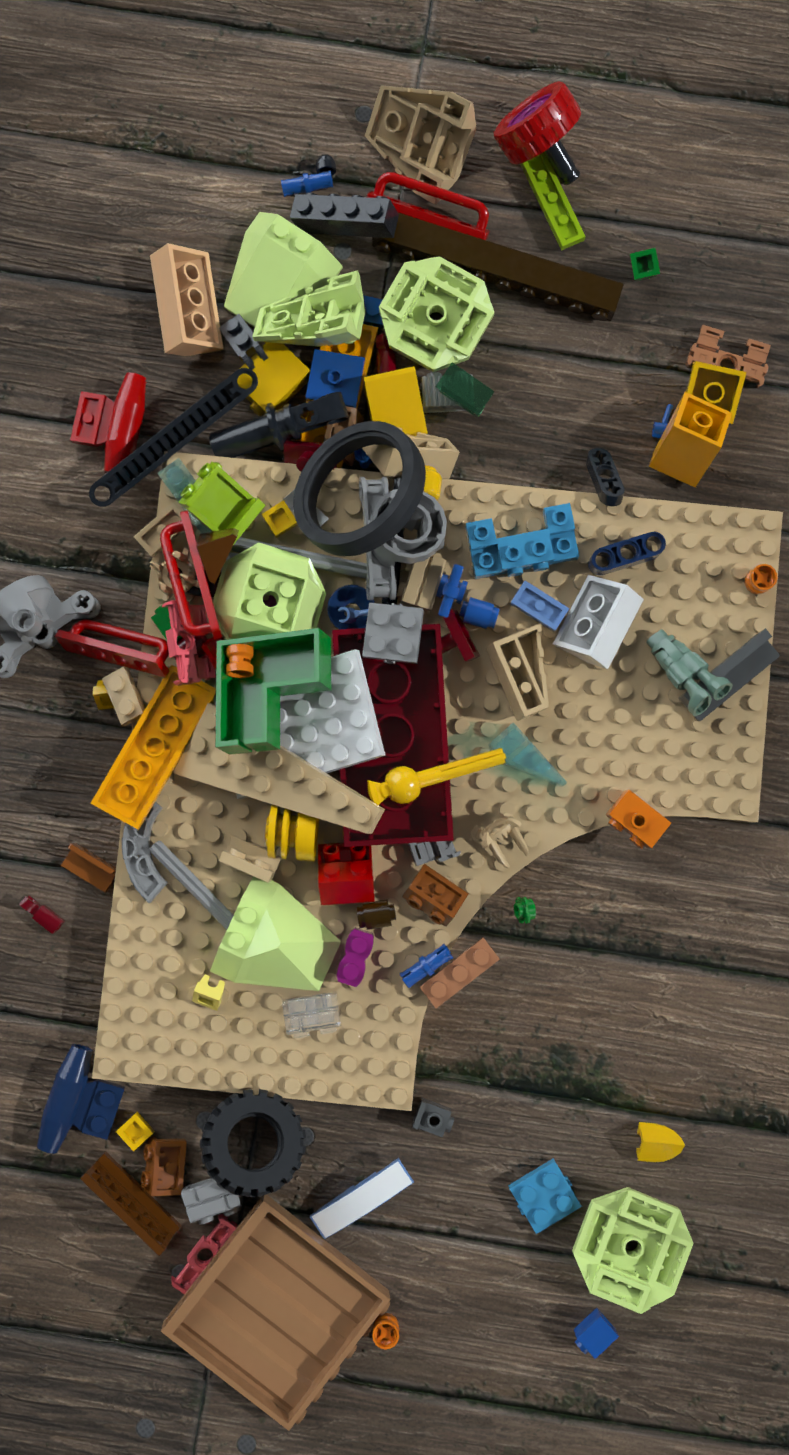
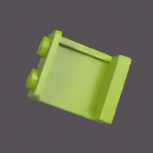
(220, 501)

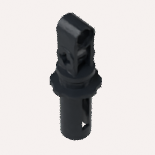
(278, 426)

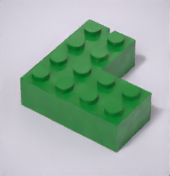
(281, 667)

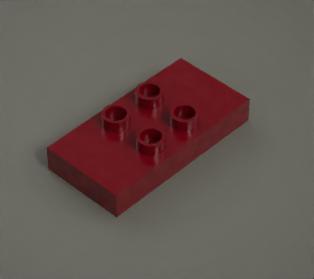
(413, 735)

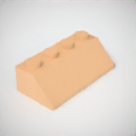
(186, 301)

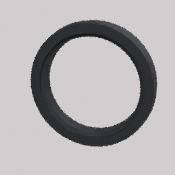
(390, 520)

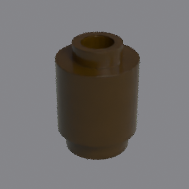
(376, 914)

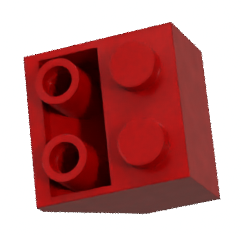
(345, 874)

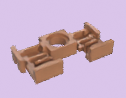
(752, 361)

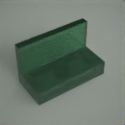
(464, 390)

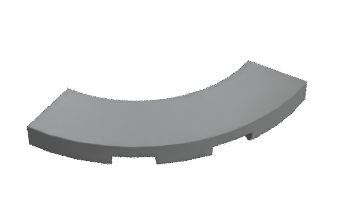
(139, 859)

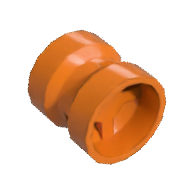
(765, 575)
(239, 660)
(383, 1336)

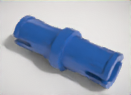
(307, 183)
(426, 965)

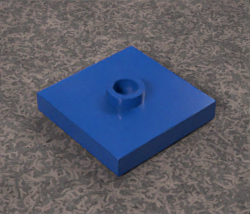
(335, 373)

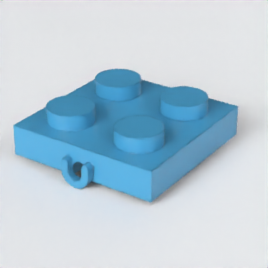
(544, 1196)

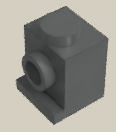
(426, 1110)

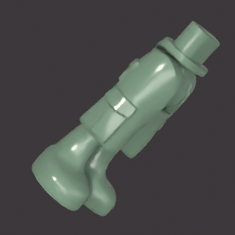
(683, 667)

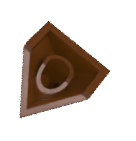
(214, 550)

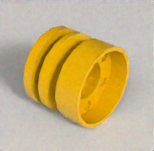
(289, 832)

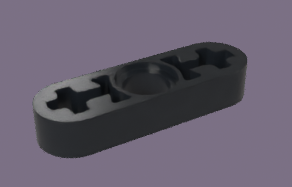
(608, 468)

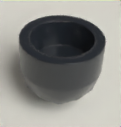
(325, 163)

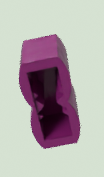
(353, 964)

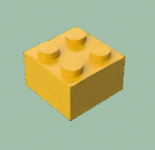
(717, 385)

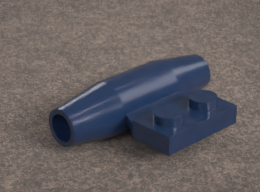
(77, 1102)

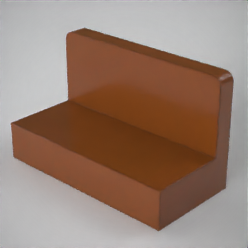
(89, 867)

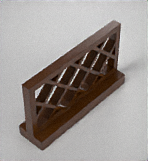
(131, 1203)

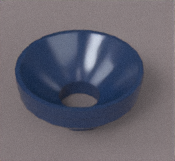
(343, 597)

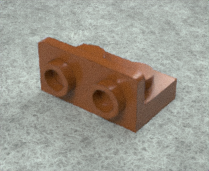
(435, 896)
(164, 1166)

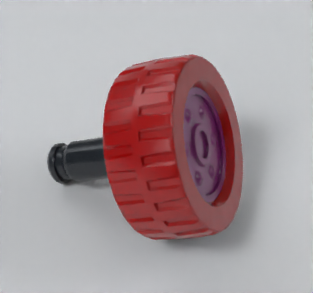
(537, 128)

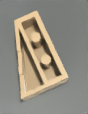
(435, 450)
(521, 671)

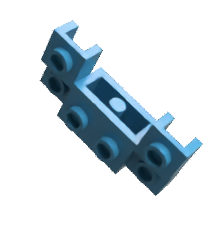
(523, 550)

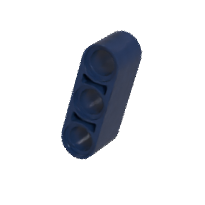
(636, 545)

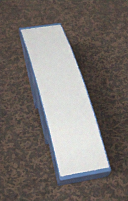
(361, 1199)

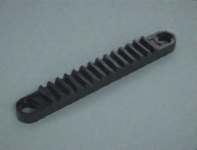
(173, 437)

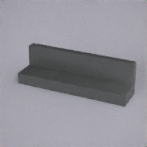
(740, 668)

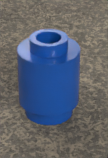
(479, 613)

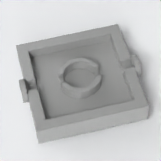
(393, 633)

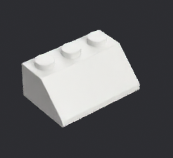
(598, 621)

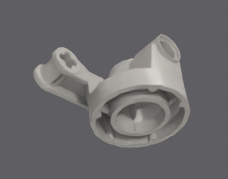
(427, 520)
(30, 608)

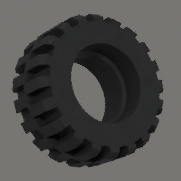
(287, 1156)

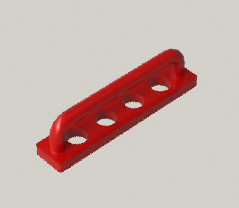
(430, 216)
(176, 582)
(116, 654)

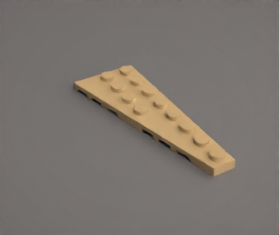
(275, 778)

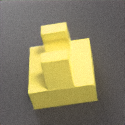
(207, 995)

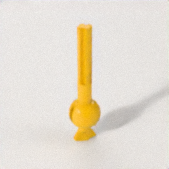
(404, 784)

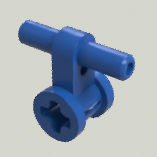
(451, 589)

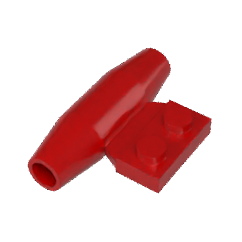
(110, 422)

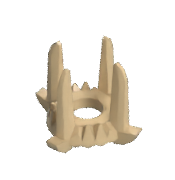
(188, 575)
(498, 830)

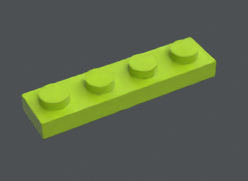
(553, 201)

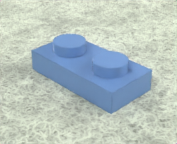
(539, 606)

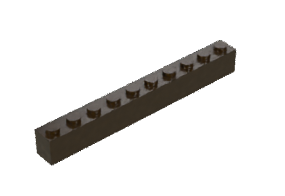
(505, 267)

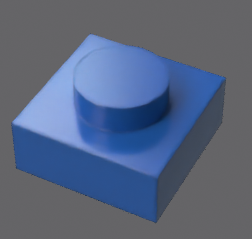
(372, 313)

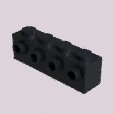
(345, 215)

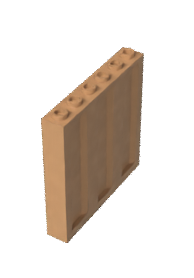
(276, 1312)

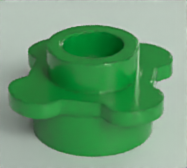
(524, 910)

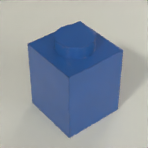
(595, 1334)

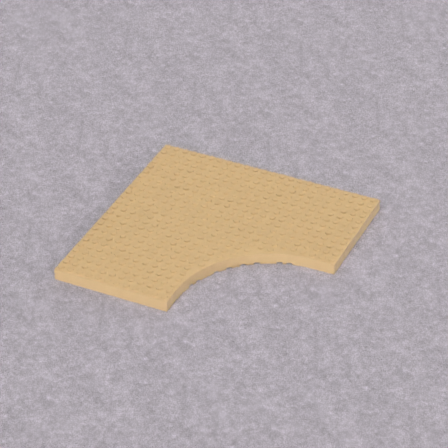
(599, 733)

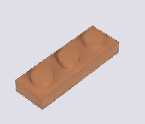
(459, 972)

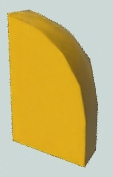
(658, 1143)

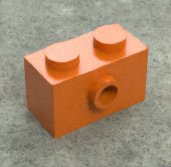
(637, 819)

